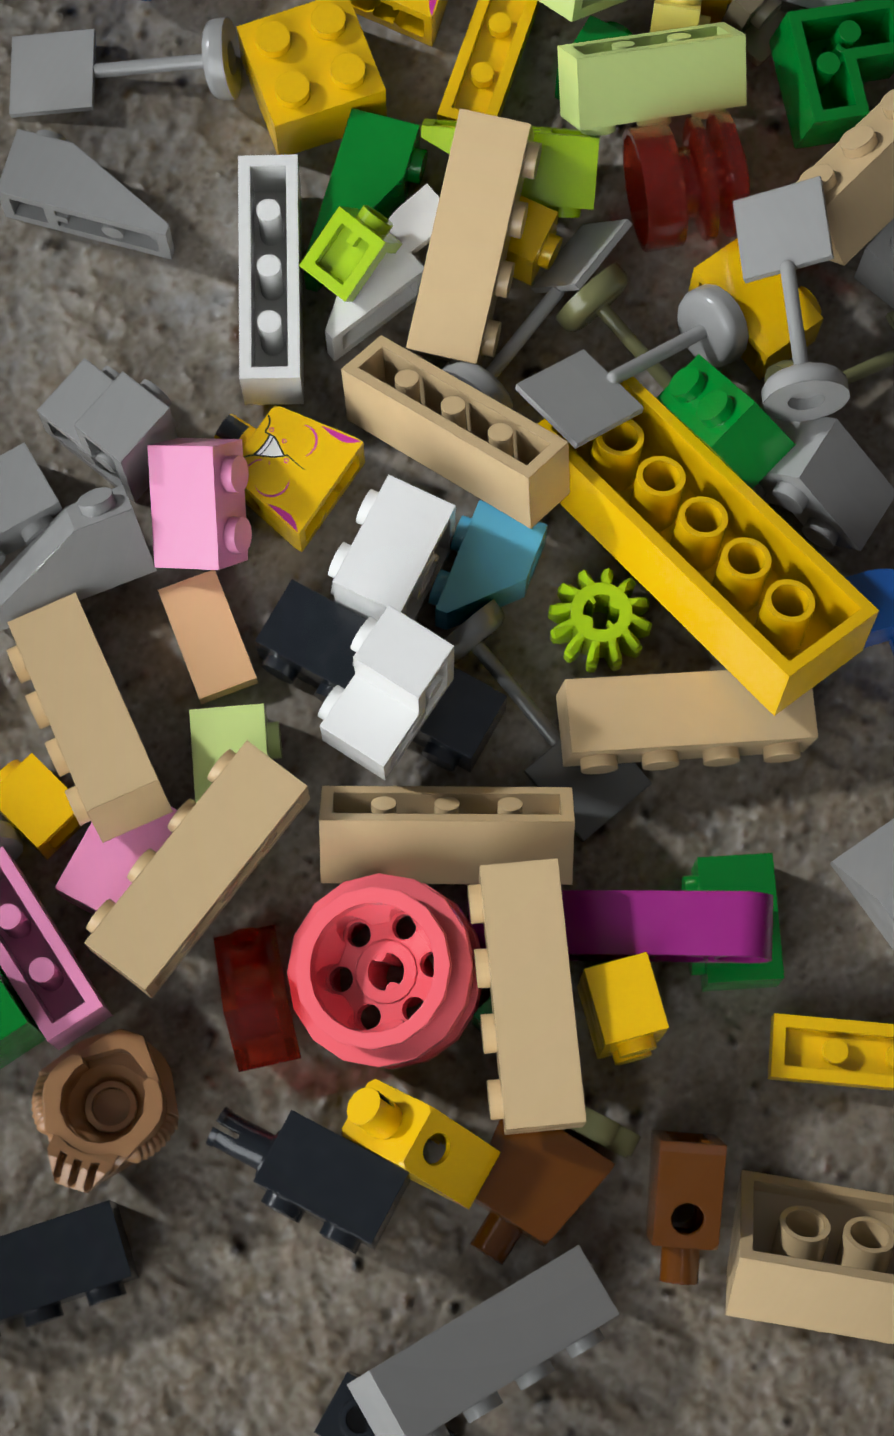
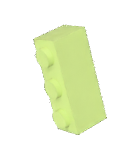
(652, 77)

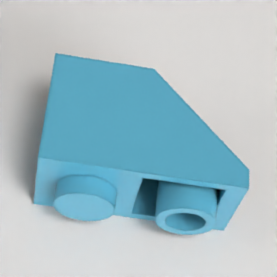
(491, 563)

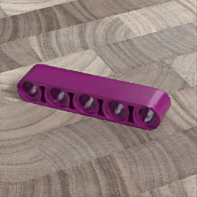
(666, 925)

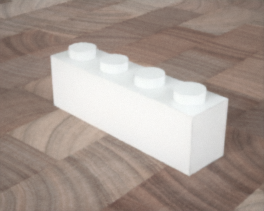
(270, 280)

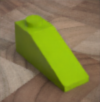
(565, 168)

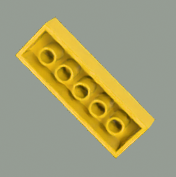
(715, 554)

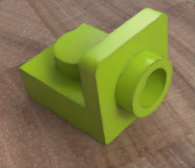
(350, 250)

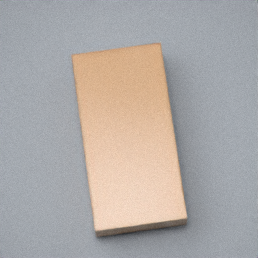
(208, 636)

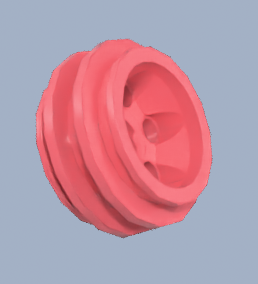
(326, 946)

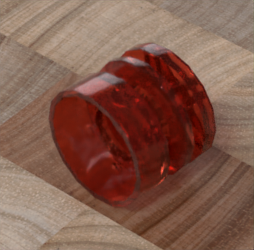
(684, 181)

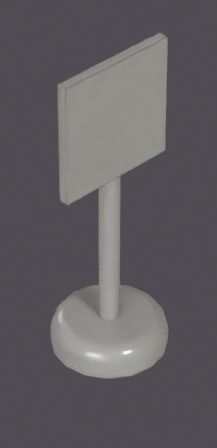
(60, 68)
(775, 237)
(568, 273)
(588, 401)

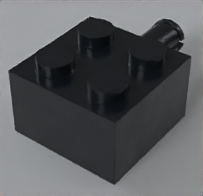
(317, 1174)

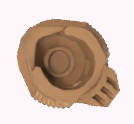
(104, 1107)

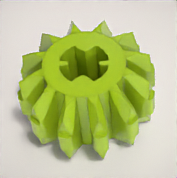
(622, 619)

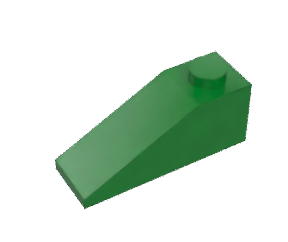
(371, 168)

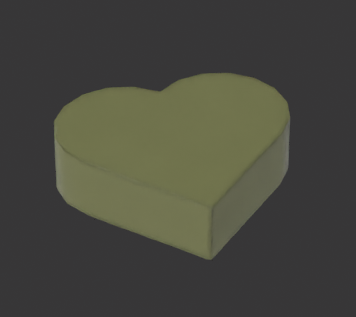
(608, 1134)

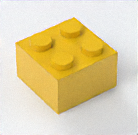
(310, 73)

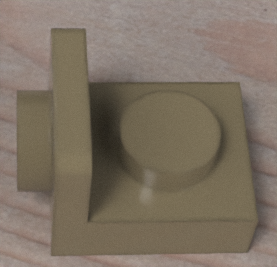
(759, 22)

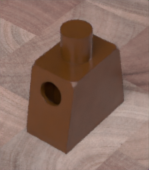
(681, 1171)
(534, 1188)

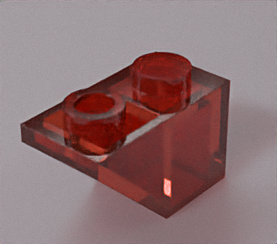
(256, 998)

